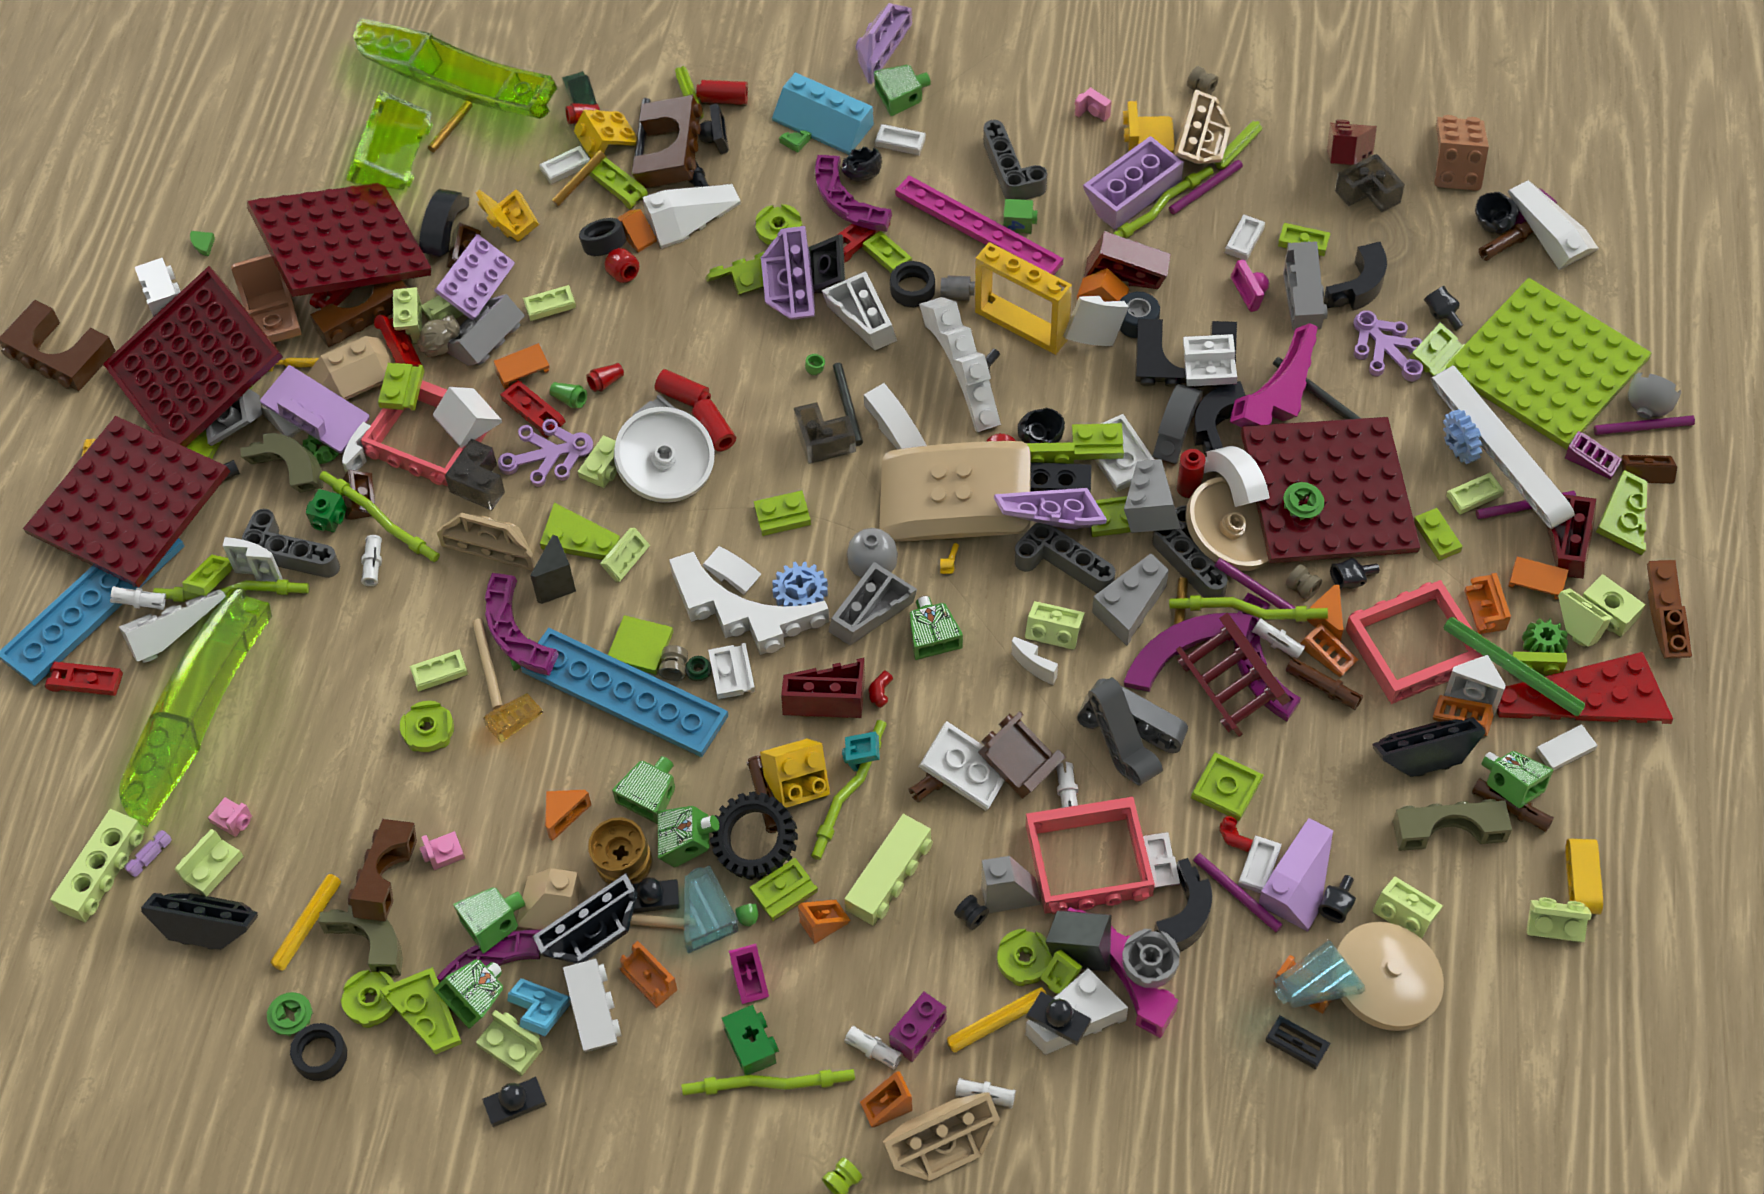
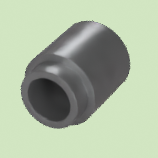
(957, 287)

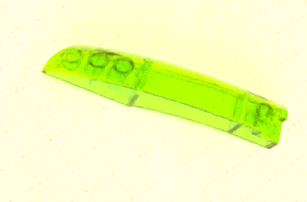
(453, 70)
(189, 702)

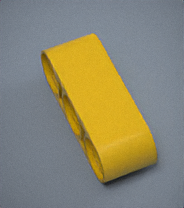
(1584, 873)

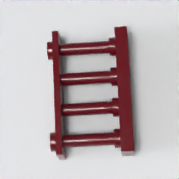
(1242, 652)

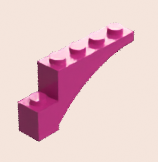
(1284, 390)
(1152, 1006)

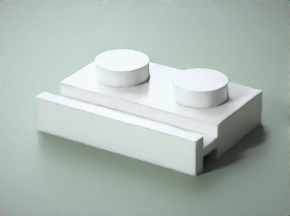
(731, 671)

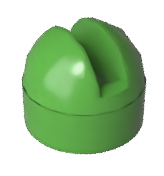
(814, 364)
(747, 914)

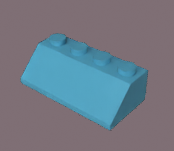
(823, 112)

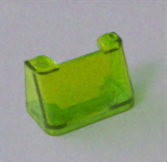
(389, 143)

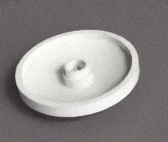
(664, 454)

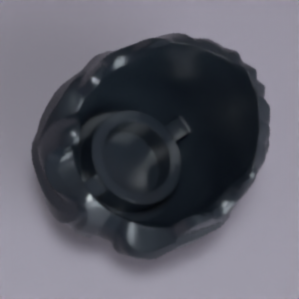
(862, 164)
(1496, 212)
(1041, 426)

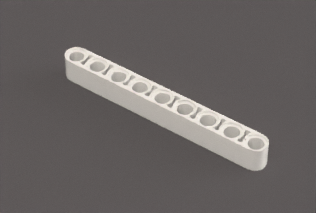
(1504, 449)

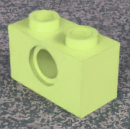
(1625, 607)

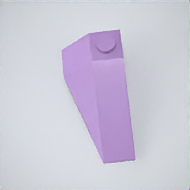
(1054, 507)
(1300, 877)

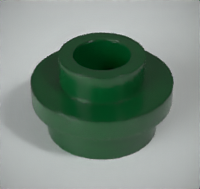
(698, 662)

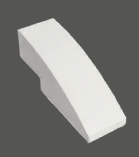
(892, 418)

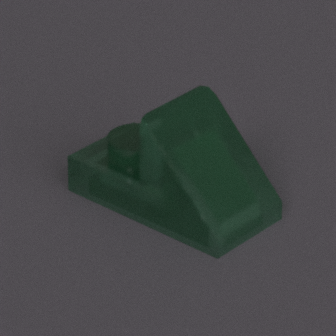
(579, 88)

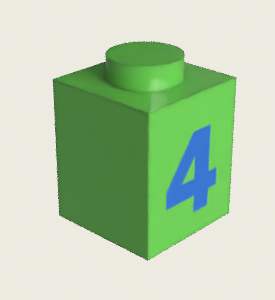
(1019, 215)

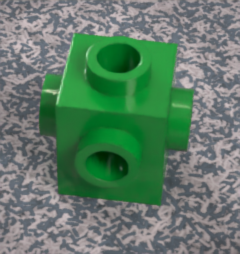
(326, 511)

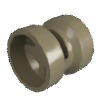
(1202, 81)
(1304, 582)
(673, 663)

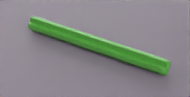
(1514, 666)

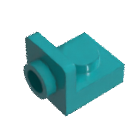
(861, 749)

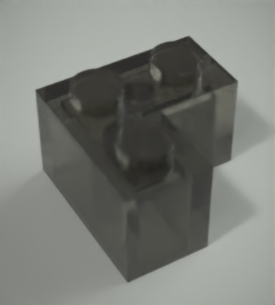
(1370, 179)
(823, 438)
(473, 476)

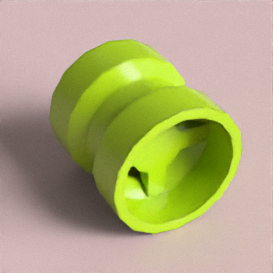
(842, 1177)

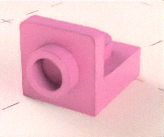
(1094, 103)
(230, 817)
(442, 850)

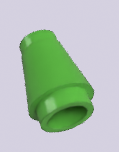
(569, 394)

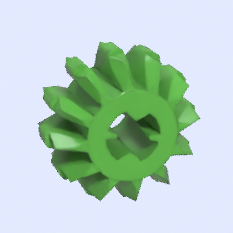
(1544, 637)

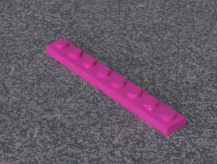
(975, 224)

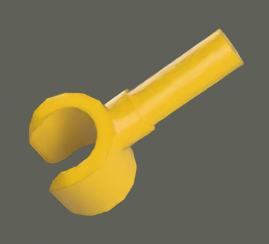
(947, 565)

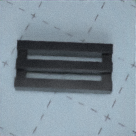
(1293, 1051)

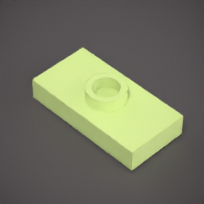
(549, 303)
(1475, 493)
(624, 554)
(438, 670)

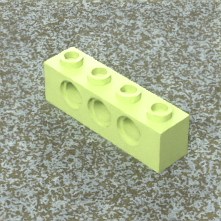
(98, 851)

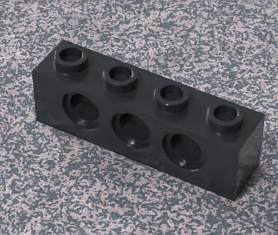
(1056, 475)

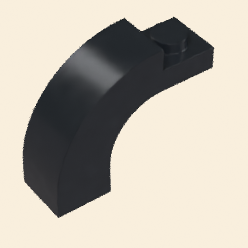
(439, 220)
(1372, 265)
(1213, 410)
(1193, 919)

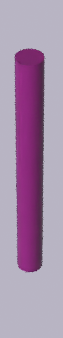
(1205, 187)
(1644, 425)
(1508, 508)
(1252, 585)
(1237, 892)

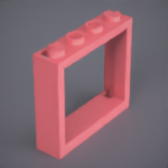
(382, 425)
(1422, 680)
(1084, 816)

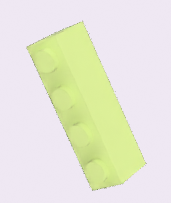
(888, 870)

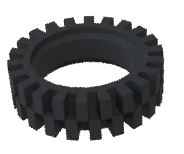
(781, 849)

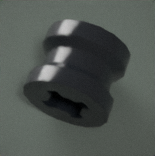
(971, 912)

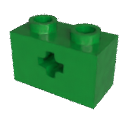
(746, 1024)

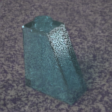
(706, 910)
(1318, 978)

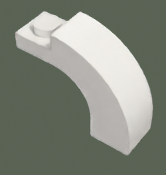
(1240, 472)

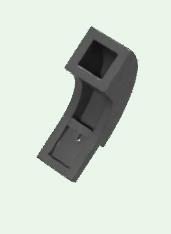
(1175, 422)

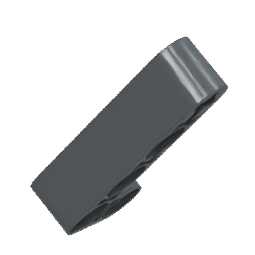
(1014, 181)
(317, 558)
(1095, 575)
(1208, 581)
(1152, 722)
(1121, 733)

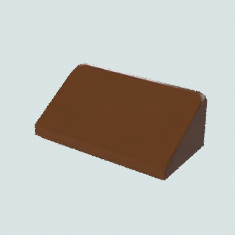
(460, 240)
(1650, 467)
(363, 484)

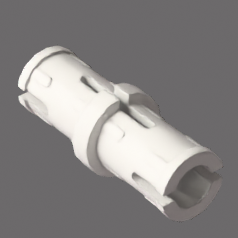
(371, 560)
(138, 598)
(1263, 629)
(1067, 788)
(873, 1047)
(999, 1095)

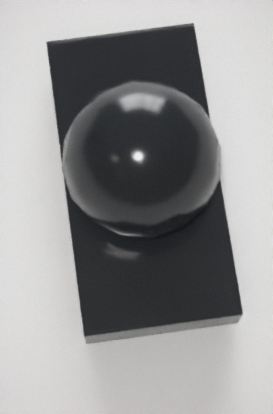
(715, 130)
(656, 895)
(1059, 1017)
(514, 1101)

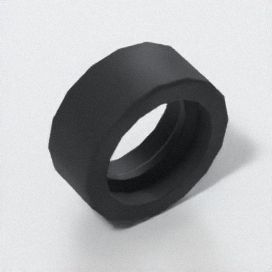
(602, 236)
(908, 270)
(311, 1033)

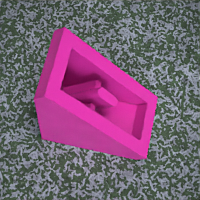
(748, 973)

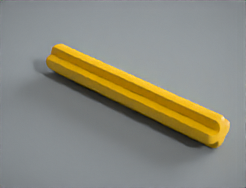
(305, 922)
(993, 1021)

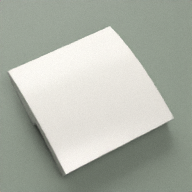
(1096, 321)
(1209, 360)
(251, 559)

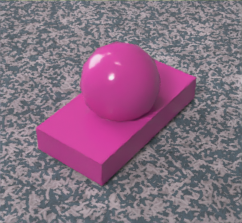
(1249, 284)

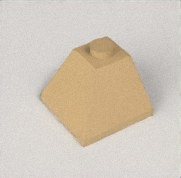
(548, 898)

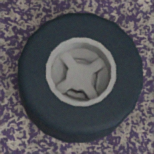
(1140, 307)

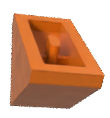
(637, 229)
(1103, 284)
(1332, 601)
(563, 809)
(822, 918)
(887, 1101)

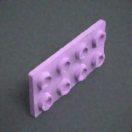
(474, 277)
(314, 408)

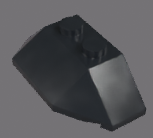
(1430, 746)
(198, 918)
(590, 925)

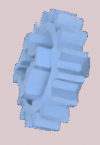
(1462, 436)
(799, 586)

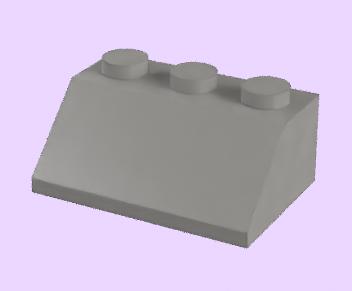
(486, 331)

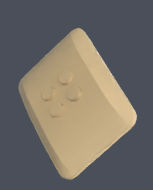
(951, 490)

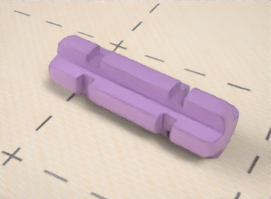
(148, 853)

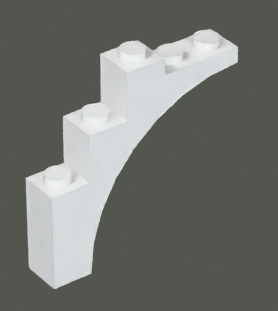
(944, 321)
(737, 615)

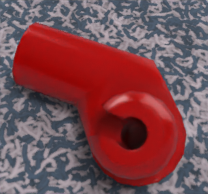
(877, 691)
(1231, 836)

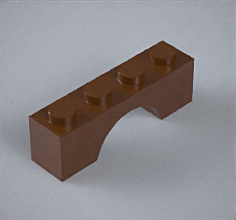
(339, 323)
(372, 893)

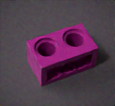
(918, 1026)

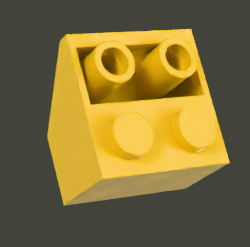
(796, 772)

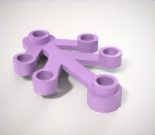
(1386, 343)
(548, 452)

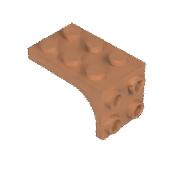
(1461, 153)
(266, 297)

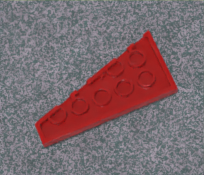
(1610, 689)

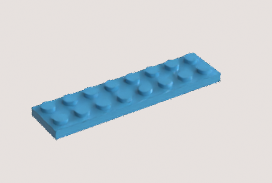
(68, 621)
(631, 694)

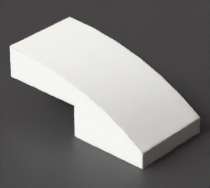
(354, 452)
(731, 568)
(1027, 656)
(1161, 860)

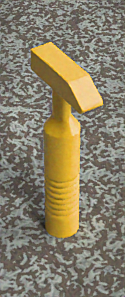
(297, 362)

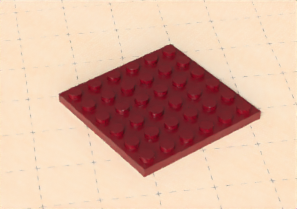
(338, 239)
(192, 360)
(1360, 483)
(127, 501)

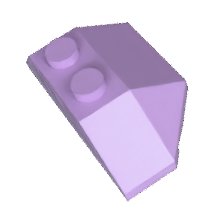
(882, 38)
(789, 274)

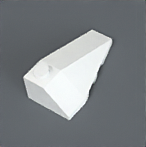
(682, 211)
(1556, 230)
(154, 634)

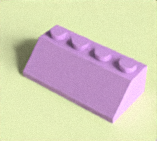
(1133, 182)

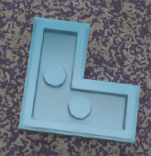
(543, 1005)

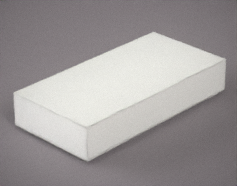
(900, 139)
(564, 165)
(1245, 237)
(1566, 748)
(1259, 864)

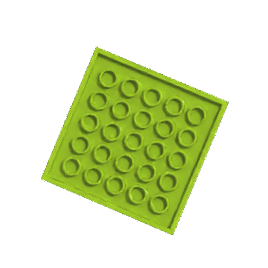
(1548, 362)

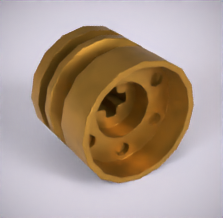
(620, 849)

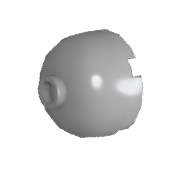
(1652, 395)
(871, 546)
(1150, 958)

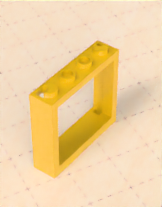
(1011, 317)

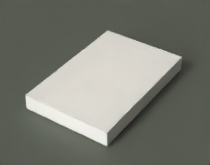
(1121, 471)
(956, 762)

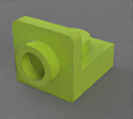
(1060, 972)

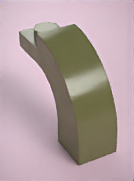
(302, 464)
(385, 948)

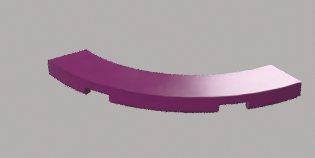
(842, 202)
(506, 632)
(1163, 647)
(1257, 687)
(514, 947)

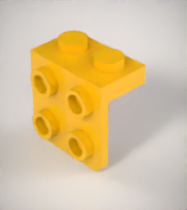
(599, 128)
(1141, 128)
(510, 215)

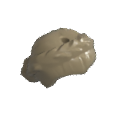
(436, 335)

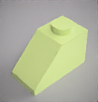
(1582, 618)

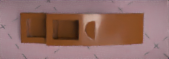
(1667, 610)

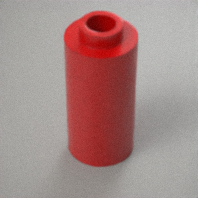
(722, 92)
(680, 388)
(717, 427)
(1190, 472)

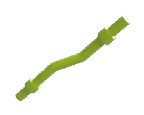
(1190, 181)
(415, 543)
(281, 587)
(1196, 603)
(826, 831)
(712, 1085)

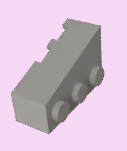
(1304, 285)
(1150, 499)
(1130, 597)
(870, 604)

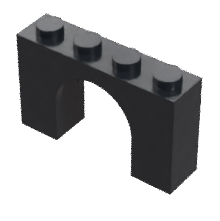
(1151, 361)

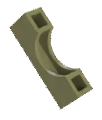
(1484, 820)

